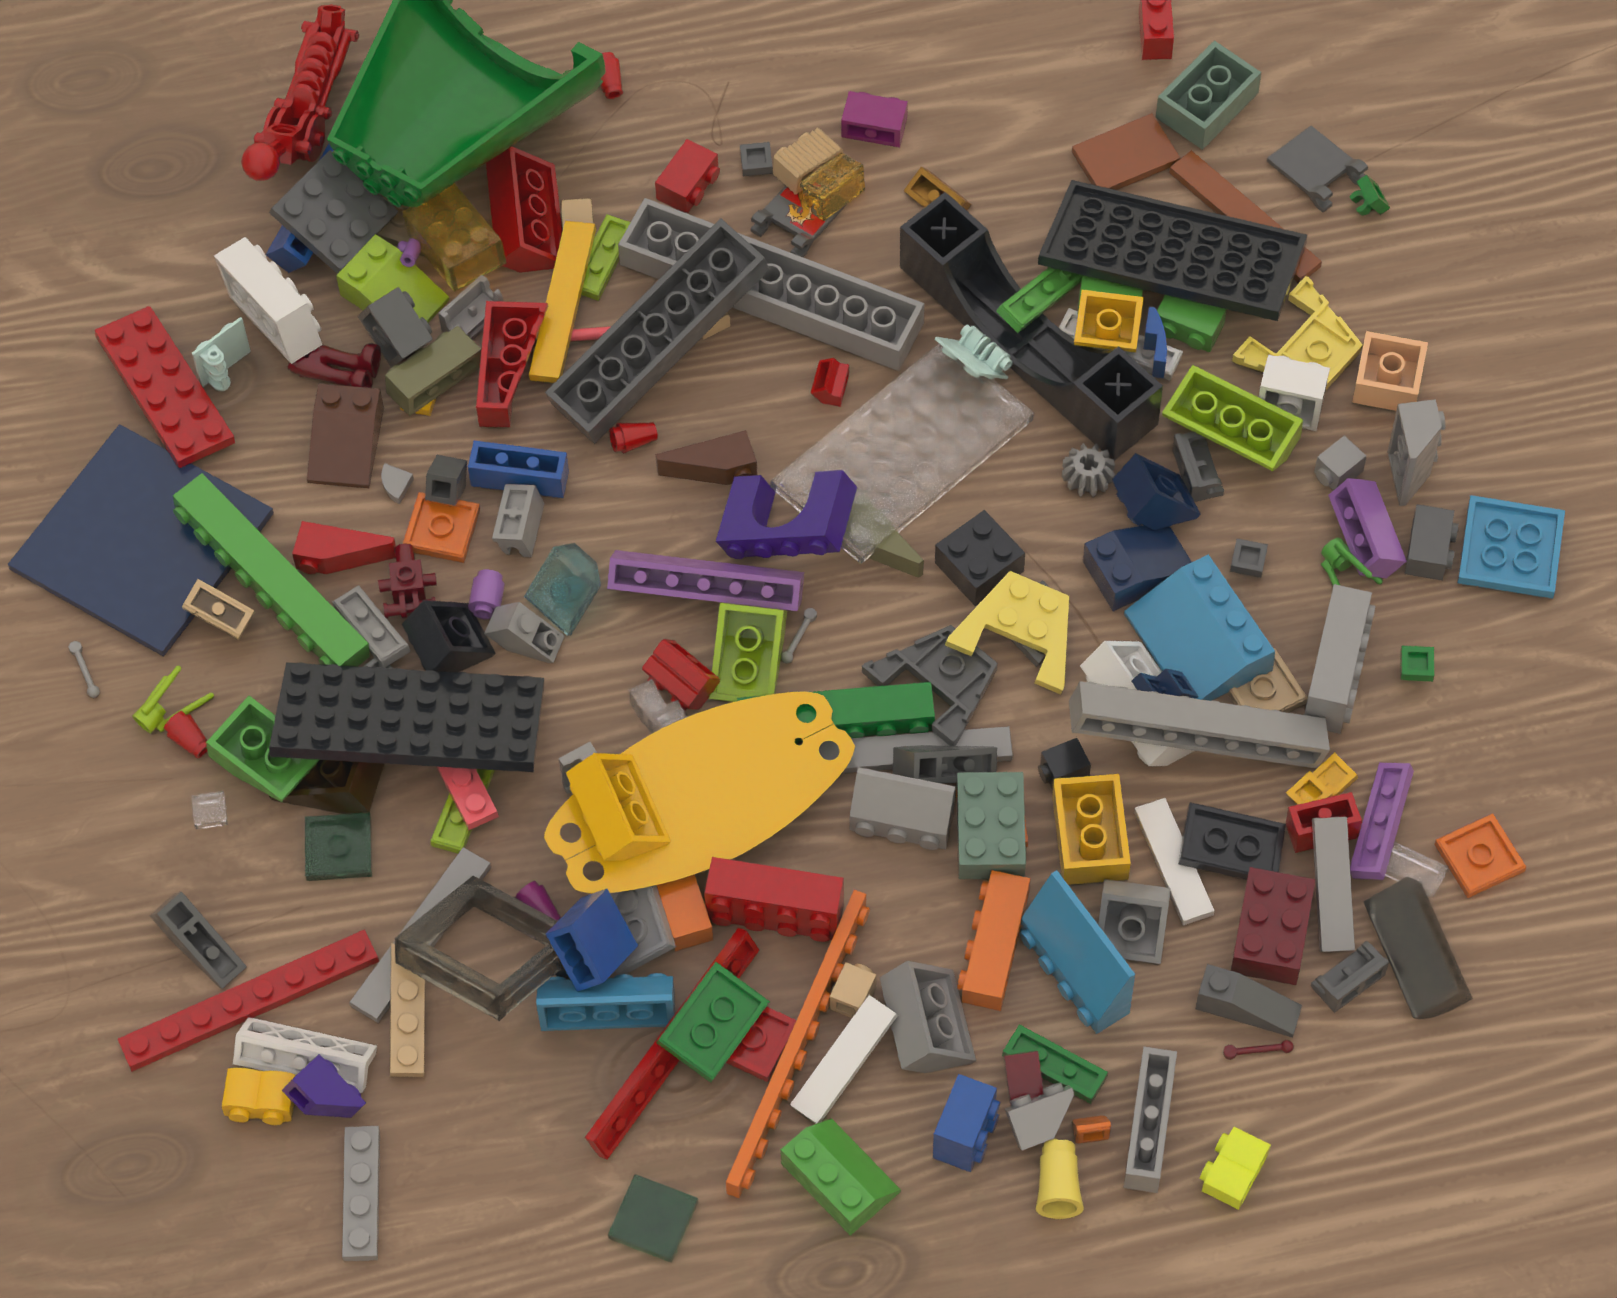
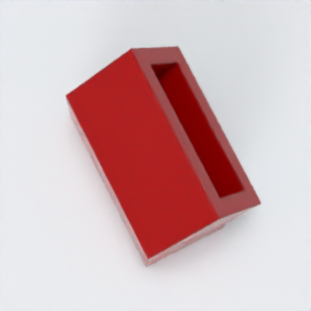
(830, 381)

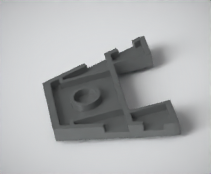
(953, 677)

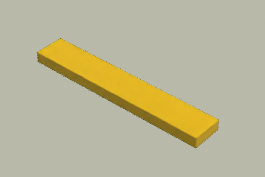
(562, 301)

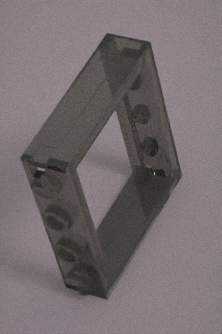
(460, 980)

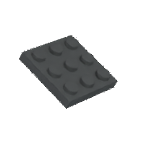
(332, 212)

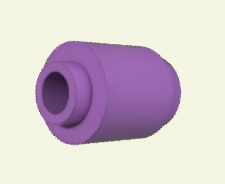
(486, 593)

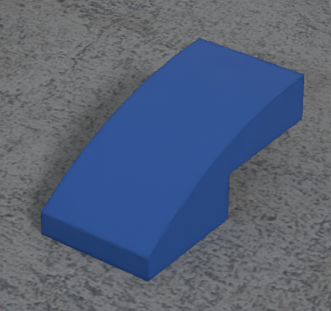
(1156, 341)

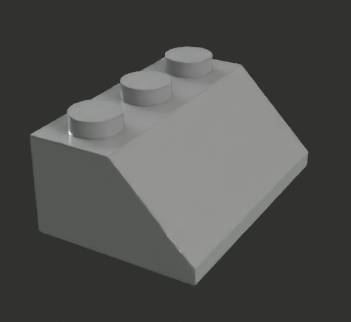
(1414, 446)
(902, 809)
(930, 1018)

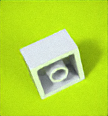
(1295, 388)

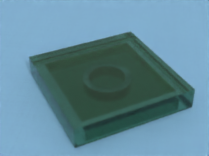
(338, 846)
(653, 1218)

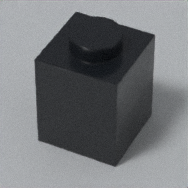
(1064, 761)

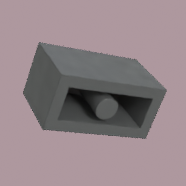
(1430, 542)

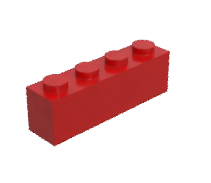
(506, 346)

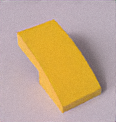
(1326, 781)

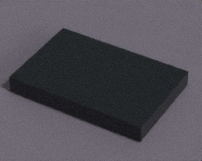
(1230, 841)

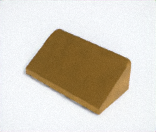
(927, 187)

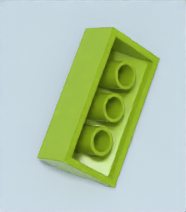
(1234, 418)

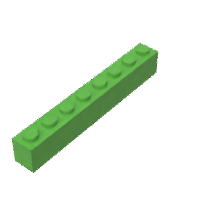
(269, 574)

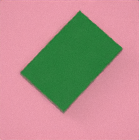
(713, 1022)

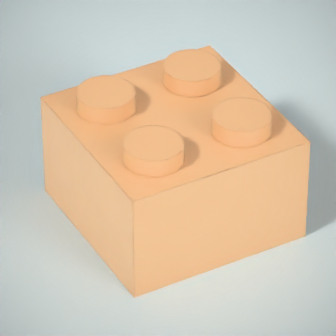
(1389, 371)

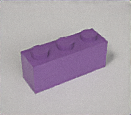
(1367, 526)

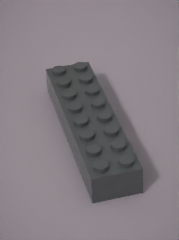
(657, 330)

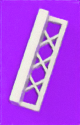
(275, 1051)

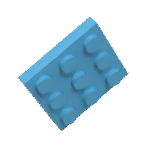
(1511, 546)

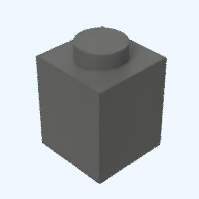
(446, 480)

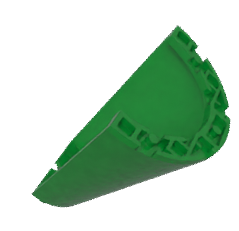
(445, 101)

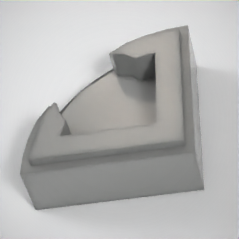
(396, 482)

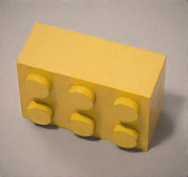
(1091, 829)

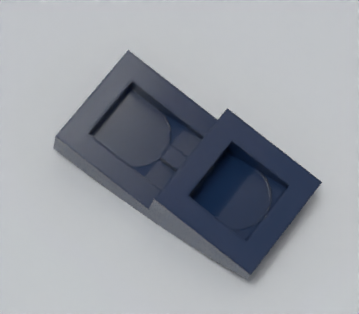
(1167, 682)

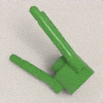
(1339, 557)

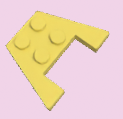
(1319, 340)
(1027, 615)

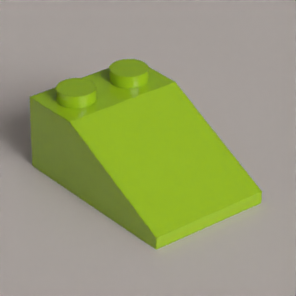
(379, 271)
(747, 651)

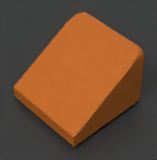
(1091, 1129)

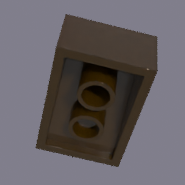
(337, 787)

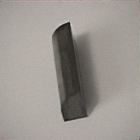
(1417, 949)

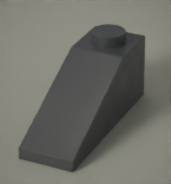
(942, 763)
(197, 939)
(1246, 1001)

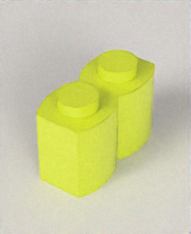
(1235, 1167)

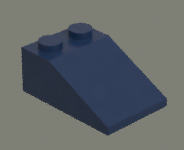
(1133, 562)

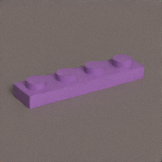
(1381, 821)

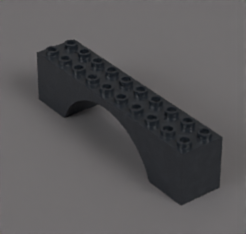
(1092, 388)

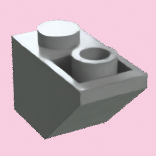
(524, 632)
(1040, 1117)

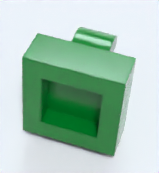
(1372, 197)
(1417, 663)

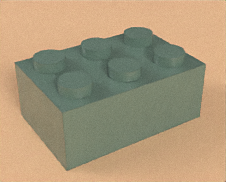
(1208, 95)
(990, 824)

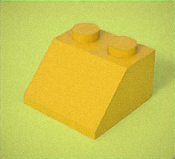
(1108, 320)

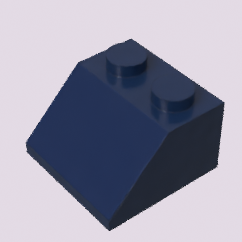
(1153, 494)

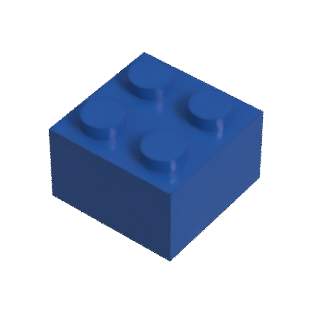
(966, 1123)

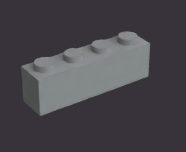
(1150, 1119)

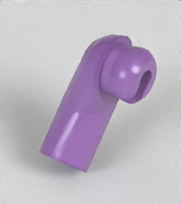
(410, 251)

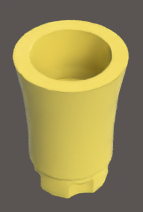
(1059, 1181)

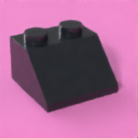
(447, 636)

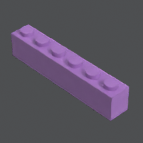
(705, 580)

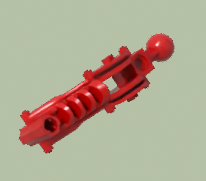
(315, 70)

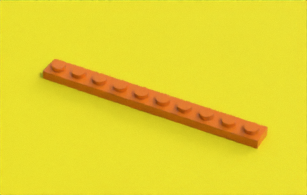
(793, 1055)

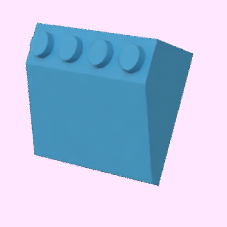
(1201, 630)
(1078, 955)

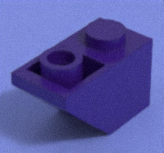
(323, 1092)

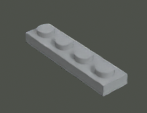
(361, 1193)

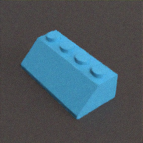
(613, 1004)

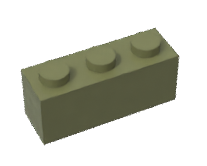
(433, 370)

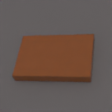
(1126, 154)

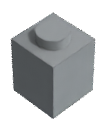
(1339, 462)

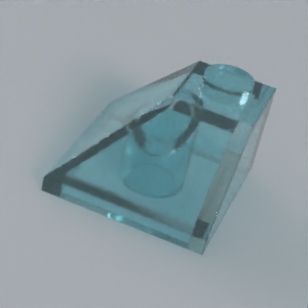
(565, 586)

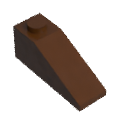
(710, 460)

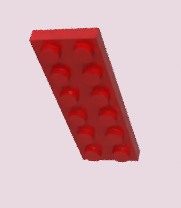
(164, 387)

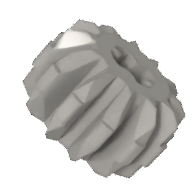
(1088, 470)

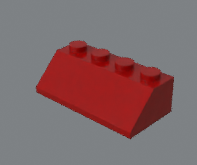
(525, 209)

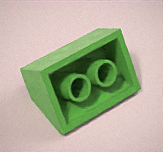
(838, 1174)

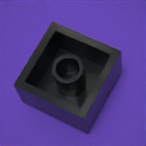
(978, 556)

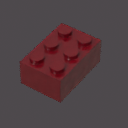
(1273, 926)

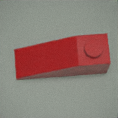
(336, 549)

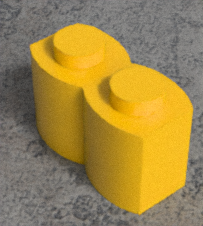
(257, 1095)

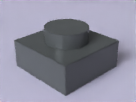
(756, 159)
(1249, 558)

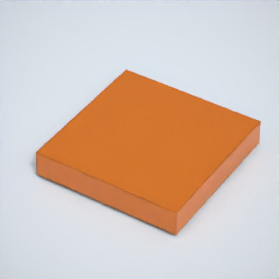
(442, 528)
(1480, 855)

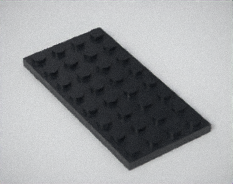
(1173, 250)
(408, 717)

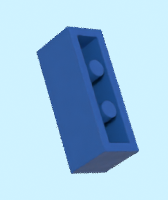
(501, 464)

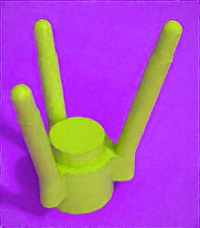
(151, 713)

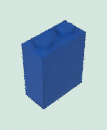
(592, 940)

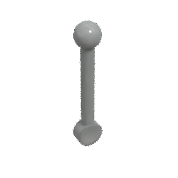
(809, 616)
(76, 649)

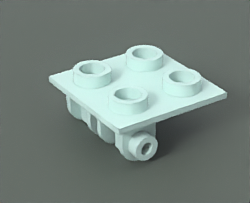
(219, 353)
(977, 353)

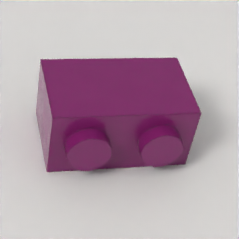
(874, 118)

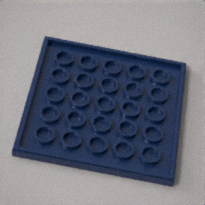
(121, 548)

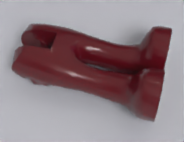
(316, 363)

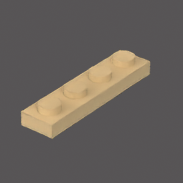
(406, 1021)

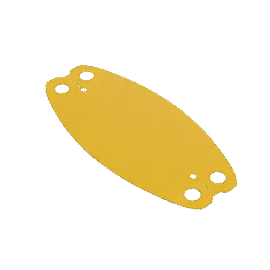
(718, 786)

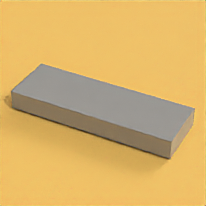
(372, 625)

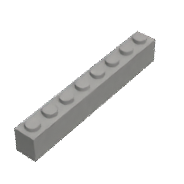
(1198, 725)

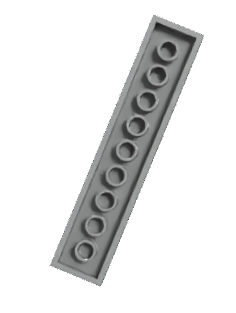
(792, 292)

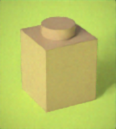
(852, 989)

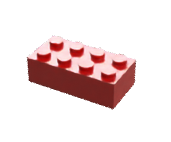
(774, 899)

